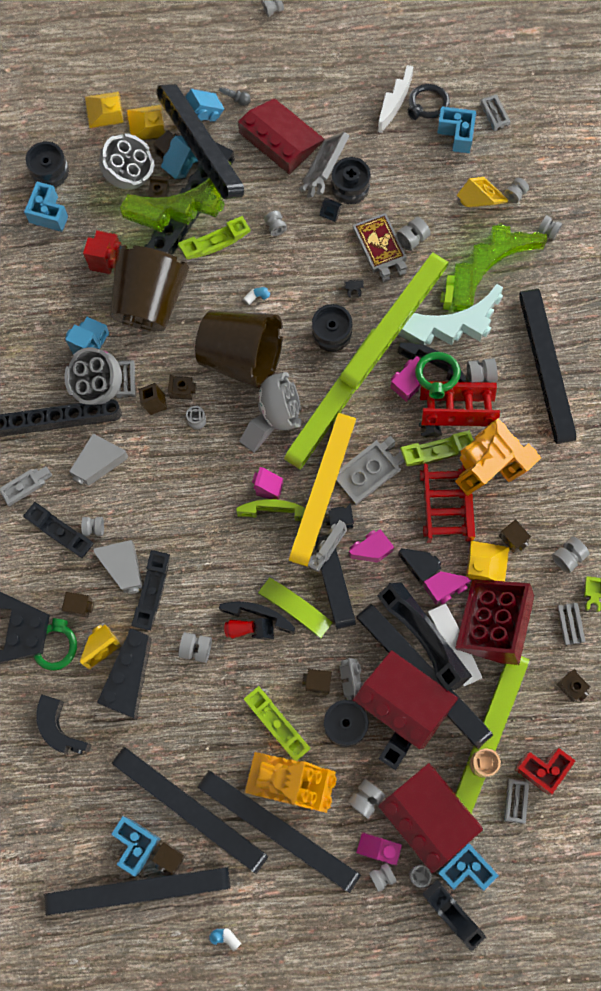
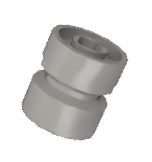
(413, 233)
(482, 371)
(573, 552)
(188, 646)
(366, 798)

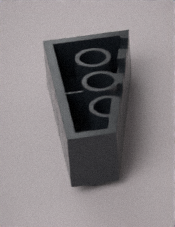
(127, 676)

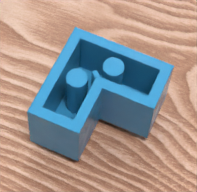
(205, 104)
(458, 124)
(178, 158)
(43, 208)
(87, 334)
(140, 845)
(467, 863)

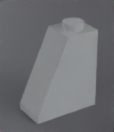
(96, 460)
(122, 564)

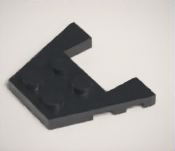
(25, 630)

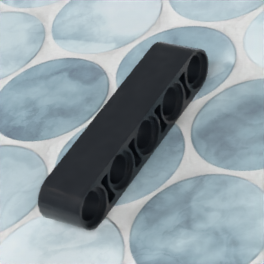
(336, 589)

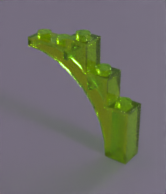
(182, 207)
(486, 256)

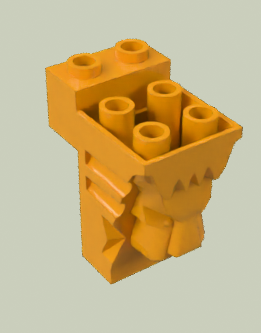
(491, 453)
(291, 782)

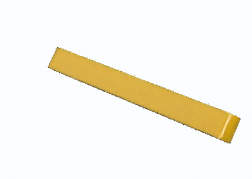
(322, 490)

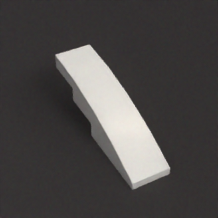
(394, 100)
(448, 628)

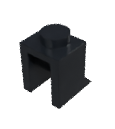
(342, 514)

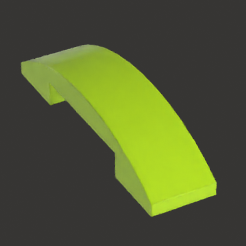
(216, 240)
(436, 450)
(272, 505)
(295, 607)
(277, 724)

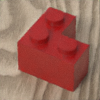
(101, 251)
(545, 775)

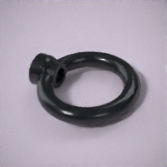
(416, 110)

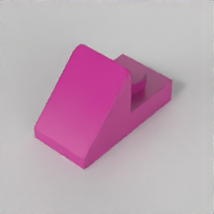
(379, 848)

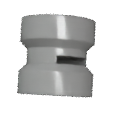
(271, 6)
(518, 188)
(275, 223)
(550, 227)
(196, 421)
(92, 526)
(423, 876)
(382, 877)

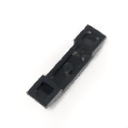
(412, 350)
(58, 530)
(152, 590)
(235, 608)

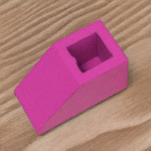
(405, 382)
(267, 484)
(373, 548)
(443, 585)

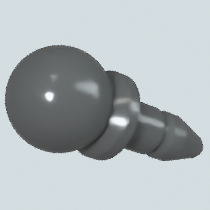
(242, 97)

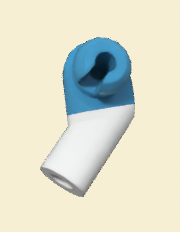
(256, 292)
(224, 936)

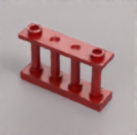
(465, 392)
(466, 511)

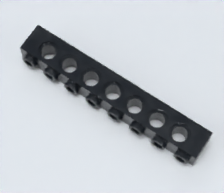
(180, 229)

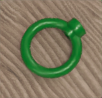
(437, 389)
(60, 626)

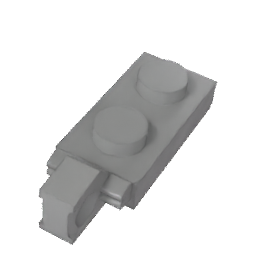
(24, 485)
(327, 547)

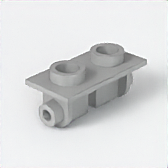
(351, 670)

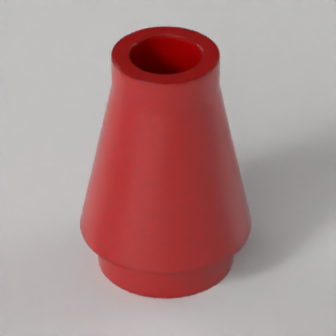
(238, 628)

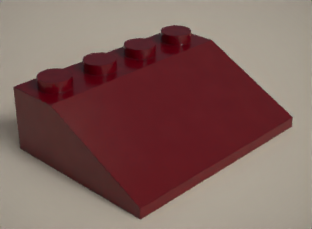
(279, 134)
(496, 620)
(405, 699)
(430, 817)

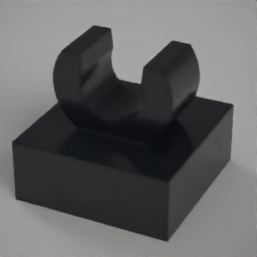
(330, 209)
(354, 284)
(431, 430)
(264, 629)

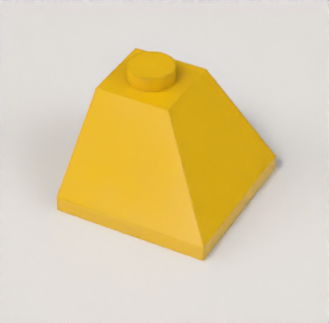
(104, 109)
(146, 122)
(480, 193)
(487, 561)
(99, 646)

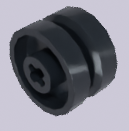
(47, 163)
(350, 180)
(332, 327)
(342, 735)

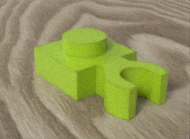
(446, 297)
(592, 590)

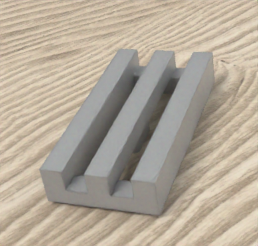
(500, 124)
(126, 393)
(568, 607)
(516, 801)

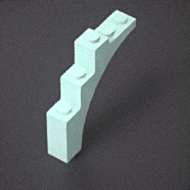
(472, 321)

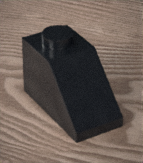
(420, 563)

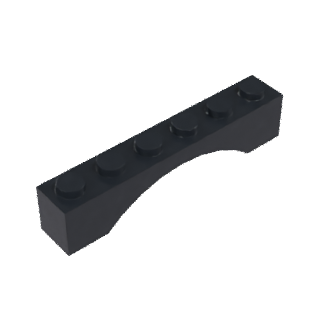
(444, 660)

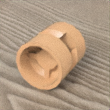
(485, 763)

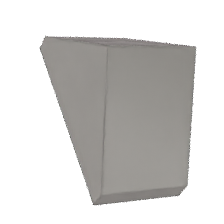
(256, 433)

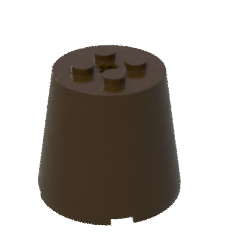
(146, 287)
(240, 345)

